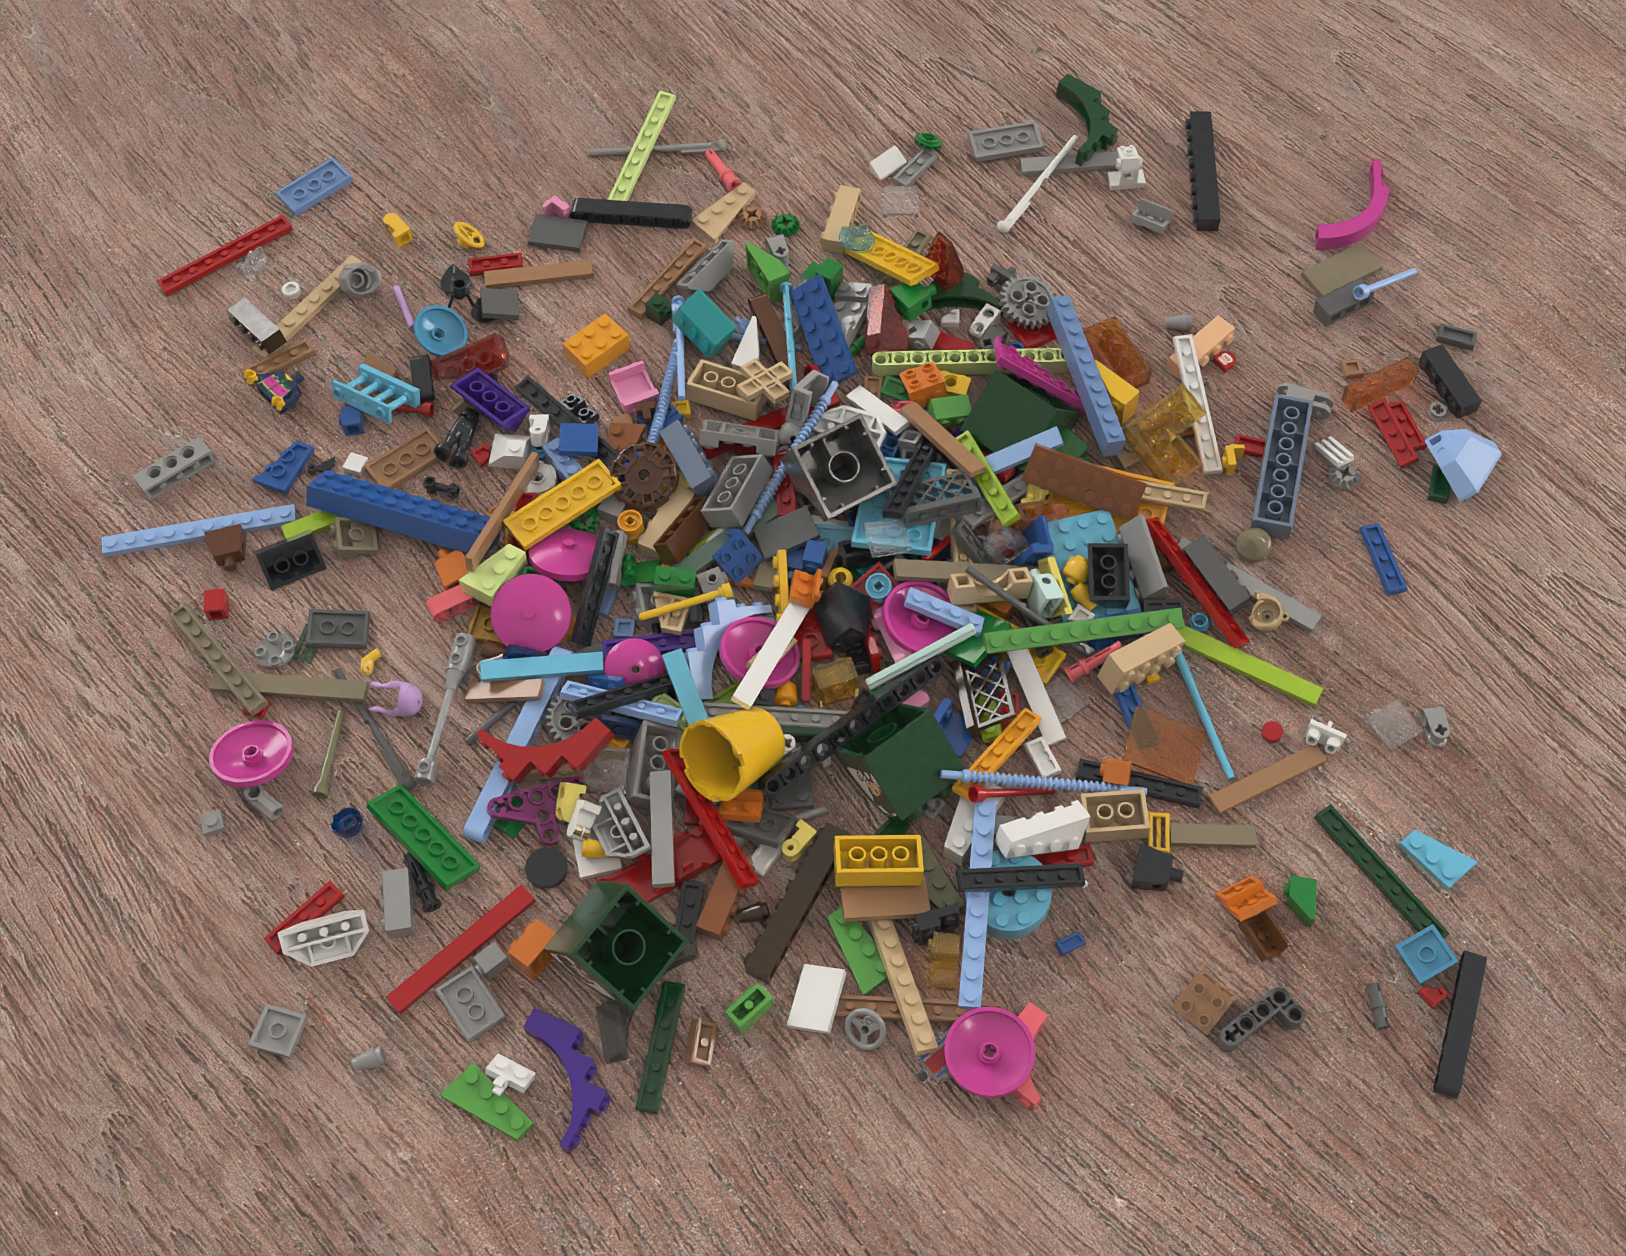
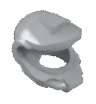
(359, 279)

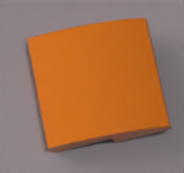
(1246, 898)

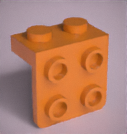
(924, 383)

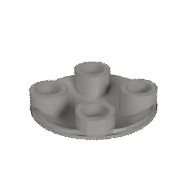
(275, 650)

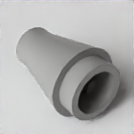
(1180, 322)
(372, 1058)

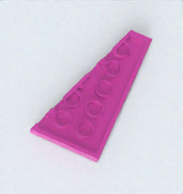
(1036, 374)

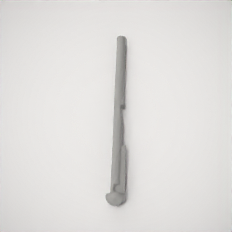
(684, 148)

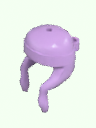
(409, 699)

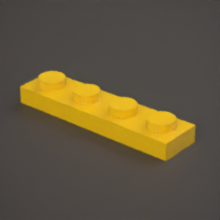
(781, 582)

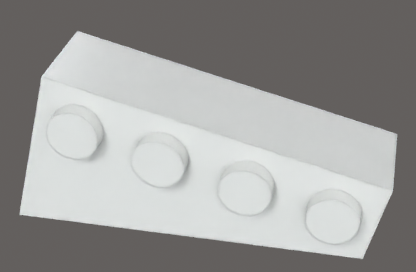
(1044, 832)
(959, 838)

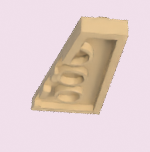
(717, 217)

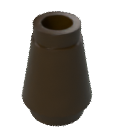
(754, 913)

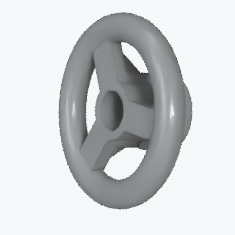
(872, 1021)

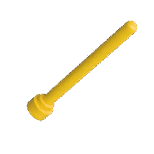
(723, 591)

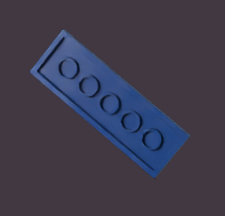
(823, 330)

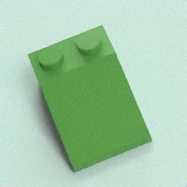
(767, 271)

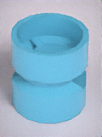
(878, 587)

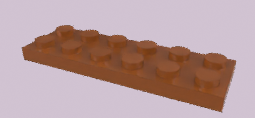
(1083, 481)

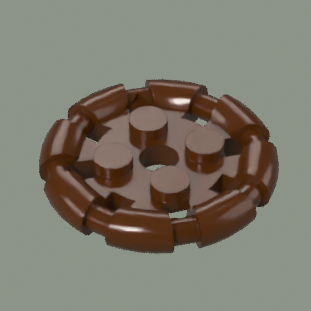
(655, 480)

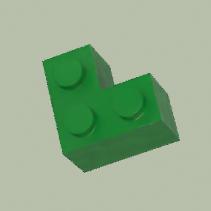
(830, 270)

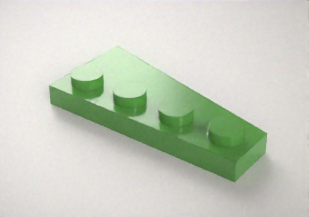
(859, 952)

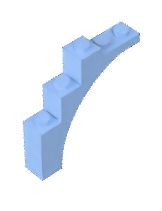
(708, 638)

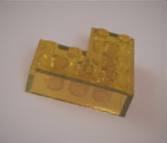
(1158, 439)

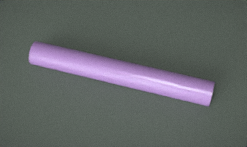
(402, 303)

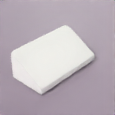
(887, 163)

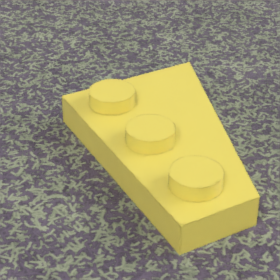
(1047, 566)

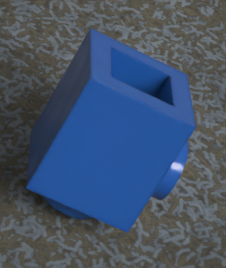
(351, 420)

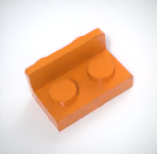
(805, 588)
(744, 807)

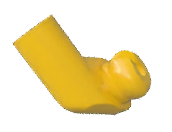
(367, 662)

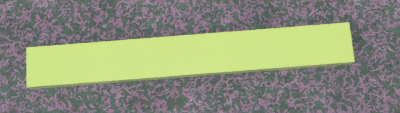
(642, 146)

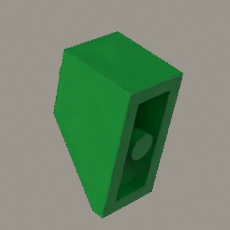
(1301, 898)

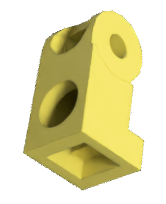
(566, 800)
(799, 843)

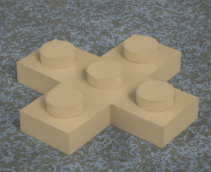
(764, 381)

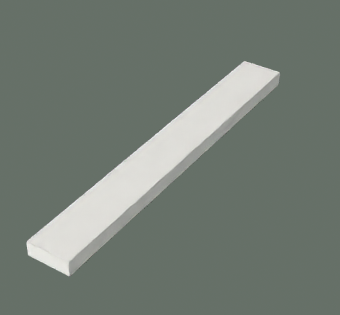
(1192, 379)
(769, 655)

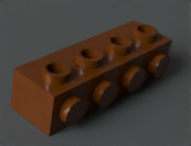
(682, 532)

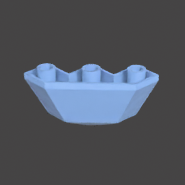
(1464, 459)

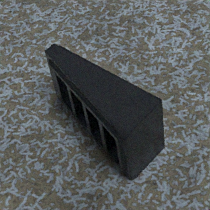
(865, 667)

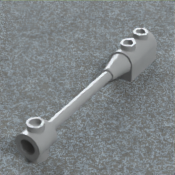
(457, 669)

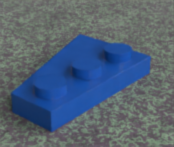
(284, 472)

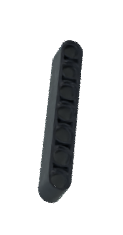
(631, 213)
(1460, 1024)

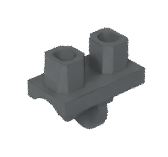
(1000, 275)

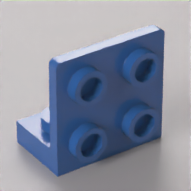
(1039, 543)
(737, 556)
(953, 727)

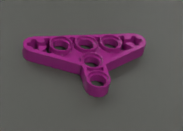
(528, 811)

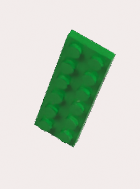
(423, 837)

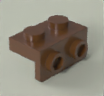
(1264, 935)

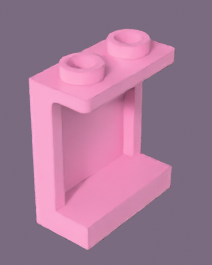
(633, 386)

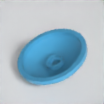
(442, 322)

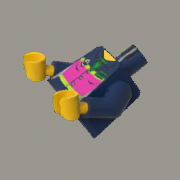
(277, 388)

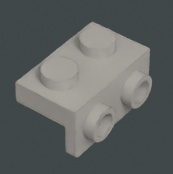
(1152, 216)

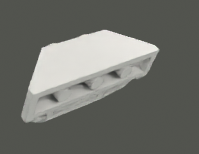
(840, 414)
(325, 937)

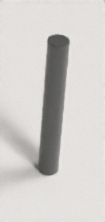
(491, 721)

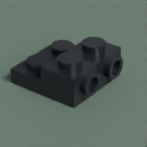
(937, 920)

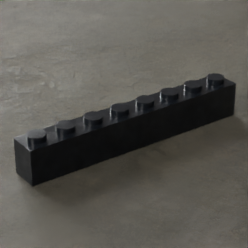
(1203, 171)

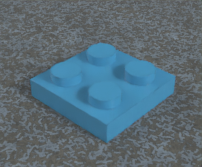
(1426, 954)

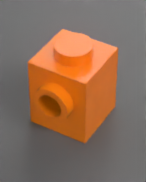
(1116, 771)

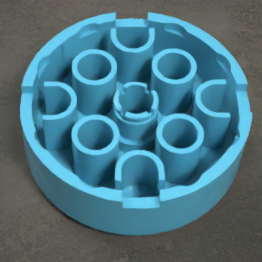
(1018, 914)

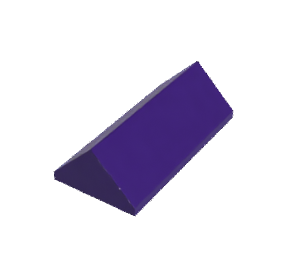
(491, 399)

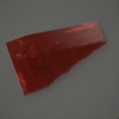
(950, 267)
(883, 323)
(486, 354)

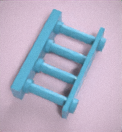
(377, 381)

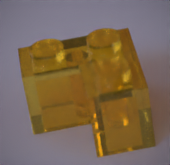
(943, 953)

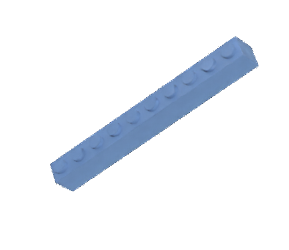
(1086, 376)

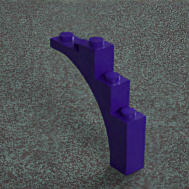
(586, 1097)

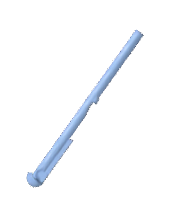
(677, 301)

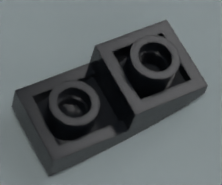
(578, 407)

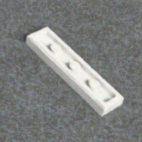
(868, 402)

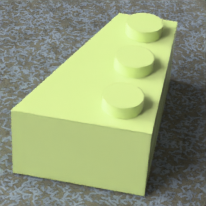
(494, 573)

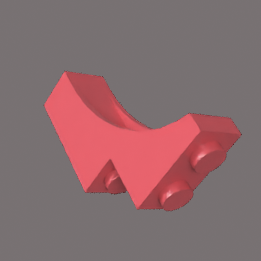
(1034, 1020)

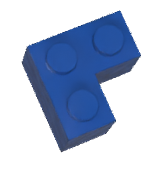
(807, 559)

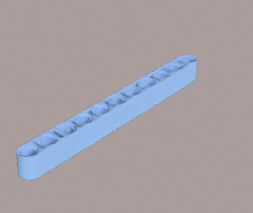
(523, 734)

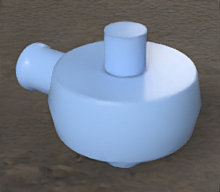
(741, 324)

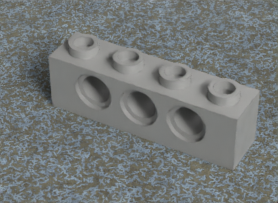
(174, 468)

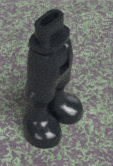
(460, 434)

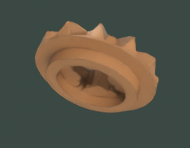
(753, 222)

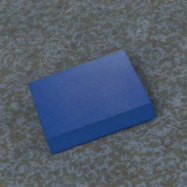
(578, 439)

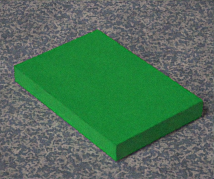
(973, 649)

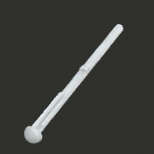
(1004, 226)

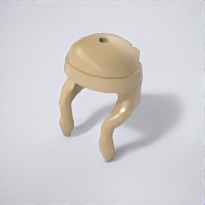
(1265, 607)

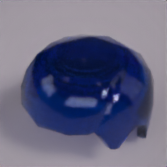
(347, 823)

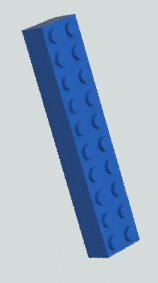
(396, 511)

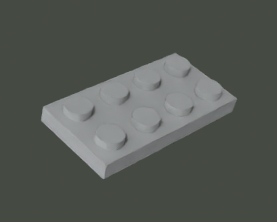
(1005, 141)

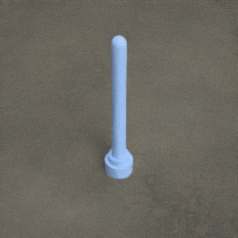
(1362, 291)

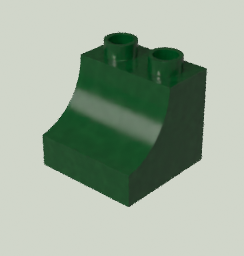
(1015, 411)

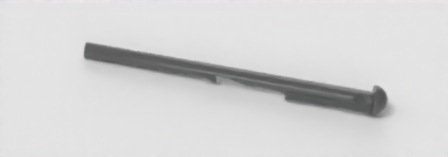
(1080, 647)
(387, 752)

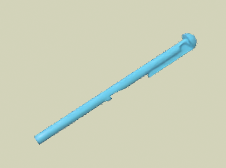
(785, 288)
(1206, 719)

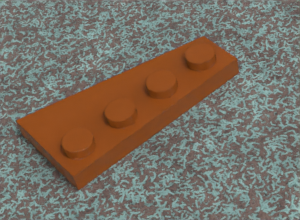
(624, 434)

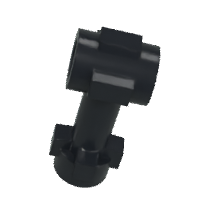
(432, 487)

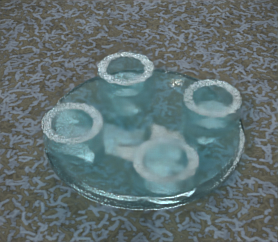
(856, 238)

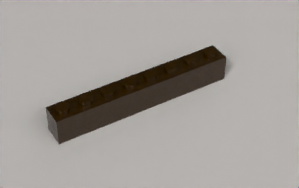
(794, 907)

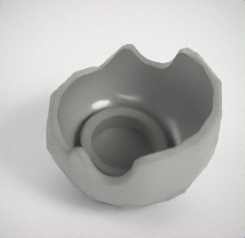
(788, 431)

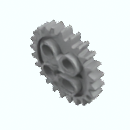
(1019, 289)
(556, 721)

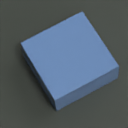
(624, 628)

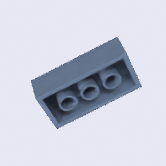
(690, 458)

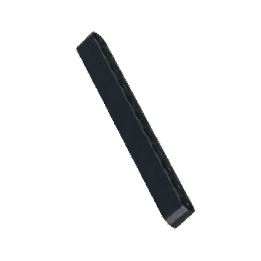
(842, 726)

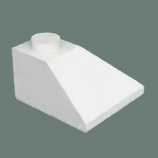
(509, 451)

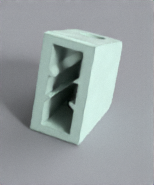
(1044, 594)

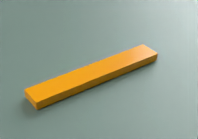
(1001, 748)

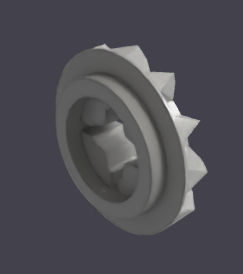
(1349, 481)

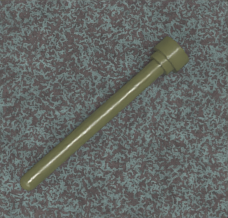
(320, 789)

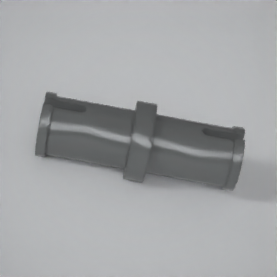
(1378, 1006)

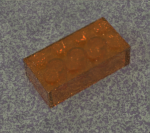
(1117, 351)

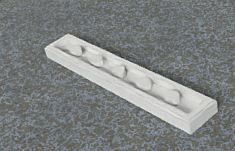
(1037, 696)

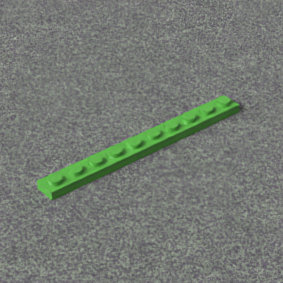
(1081, 631)

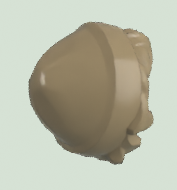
(1253, 545)

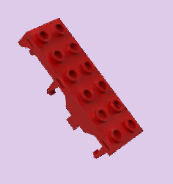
(692, 856)

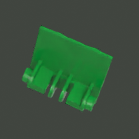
(637, 572)

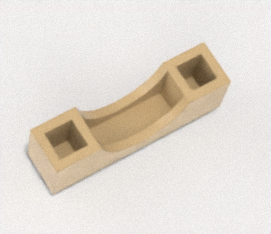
(965, 590)

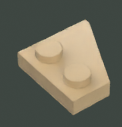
(673, 621)

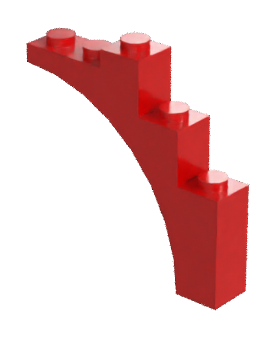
(546, 760)

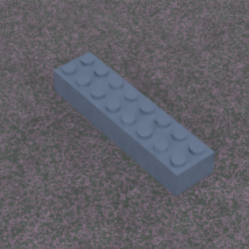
(1282, 466)

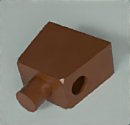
(227, 545)

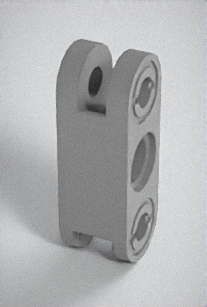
(1320, 409)

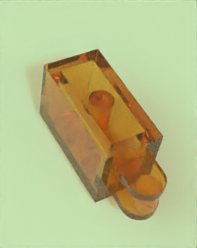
(1032, 510)

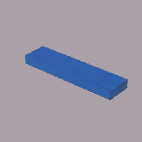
(1383, 559)

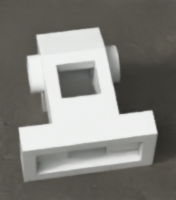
(1129, 174)

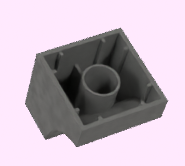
(839, 468)

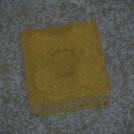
(835, 681)

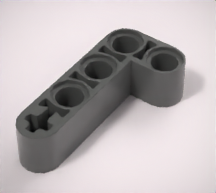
(1257, 1022)

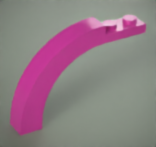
(1350, 231)

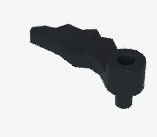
(326, 465)

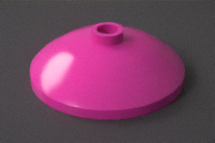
(630, 653)

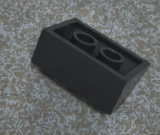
(290, 559)
(1108, 574)

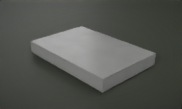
(470, 1004)

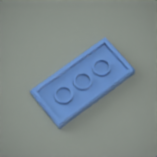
(314, 186)

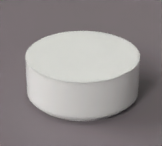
(291, 290)

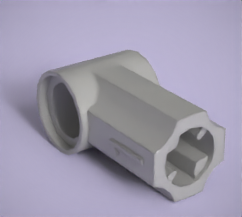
(263, 802)

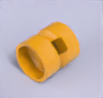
(632, 524)

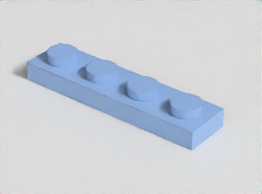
(942, 610)

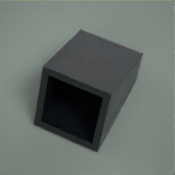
(843, 616)

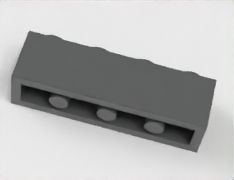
(1217, 575)

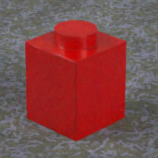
(216, 604)

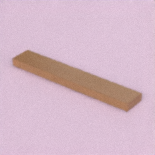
(538, 274)
(669, 276)
(943, 440)
(1266, 779)

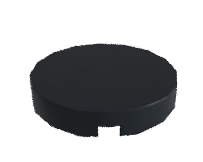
(546, 868)

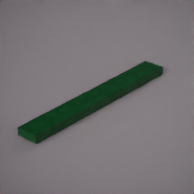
(1377, 871)

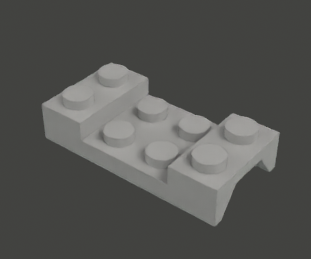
(851, 307)
(731, 433)

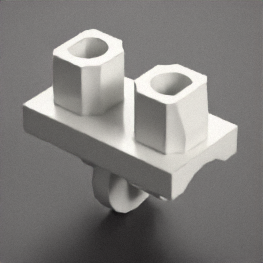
(1324, 735)

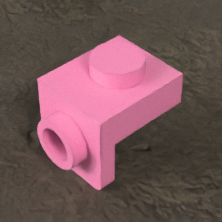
(556, 206)

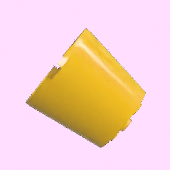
(731, 752)

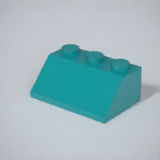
(704, 324)

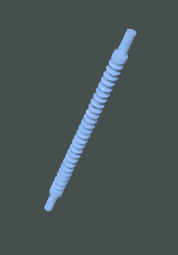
(665, 395)
(756, 514)
(966, 776)

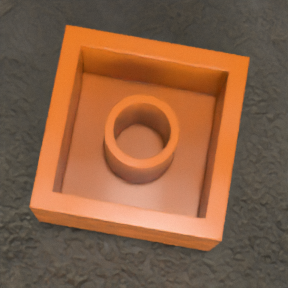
(528, 951)

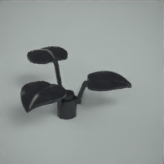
(457, 283)

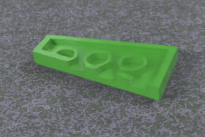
(474, 1094)

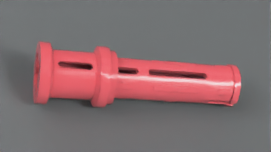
(725, 174)
(1085, 666)

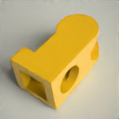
(400, 231)

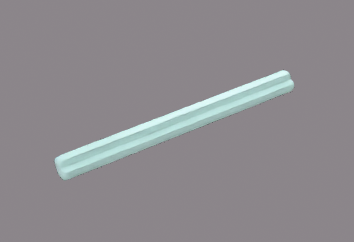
(921, 656)

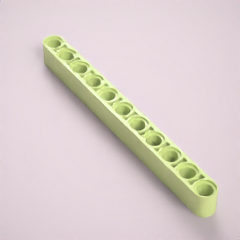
(962, 361)

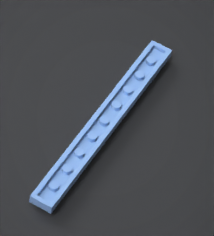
(195, 530)
(977, 909)

